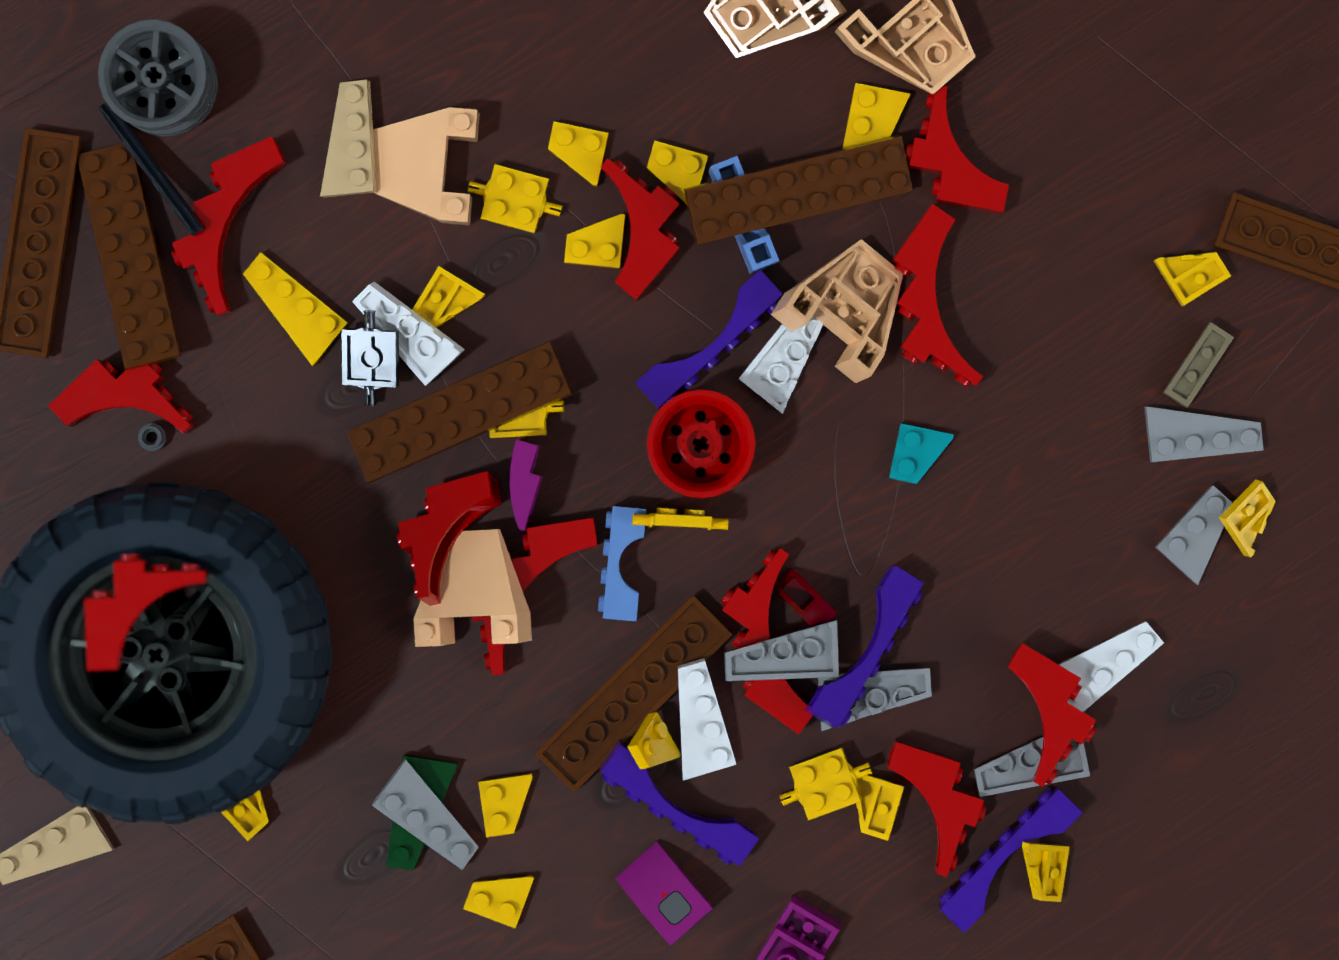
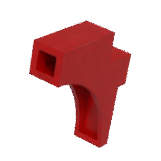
(959, 179)
(648, 213)
(102, 389)
(431, 536)
(111, 617)
(1061, 722)
(951, 807)

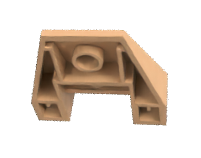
(760, 24)
(918, 44)
(414, 160)
(851, 298)
(476, 582)

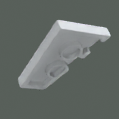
(1195, 534)

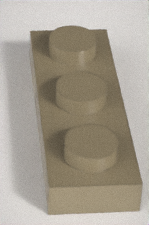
(1198, 364)

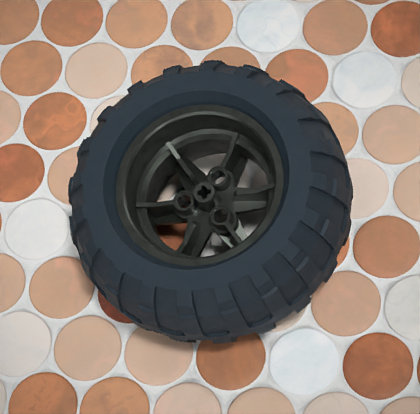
(209, 757)

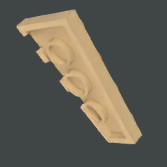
(351, 145)
(59, 843)

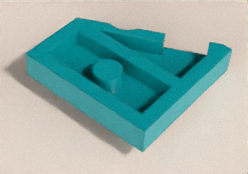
(916, 452)

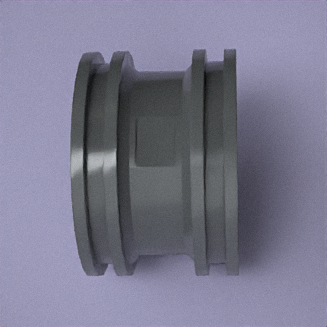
(124, 56)

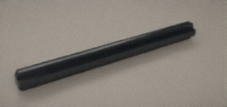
(153, 170)

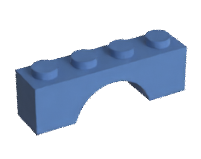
(754, 245)
(619, 599)

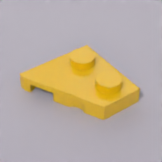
(597, 244)
(1192, 274)
(445, 298)
(248, 816)
(499, 899)

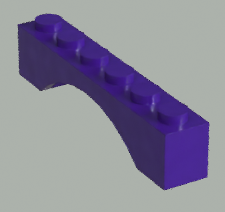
(753, 300)
(893, 597)
(724, 835)
(967, 900)

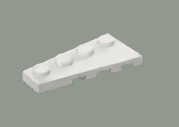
(420, 343)
(780, 362)
(1110, 662)
(703, 731)

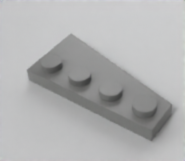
(1193, 435)
(790, 656)
(887, 691)
(1018, 767)
(419, 811)

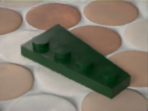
(403, 846)

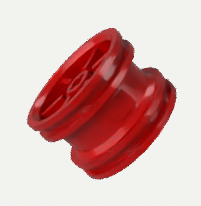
(719, 411)

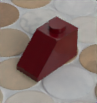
(804, 599)

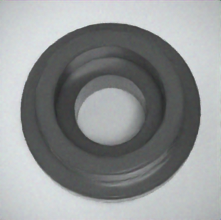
(143, 437)

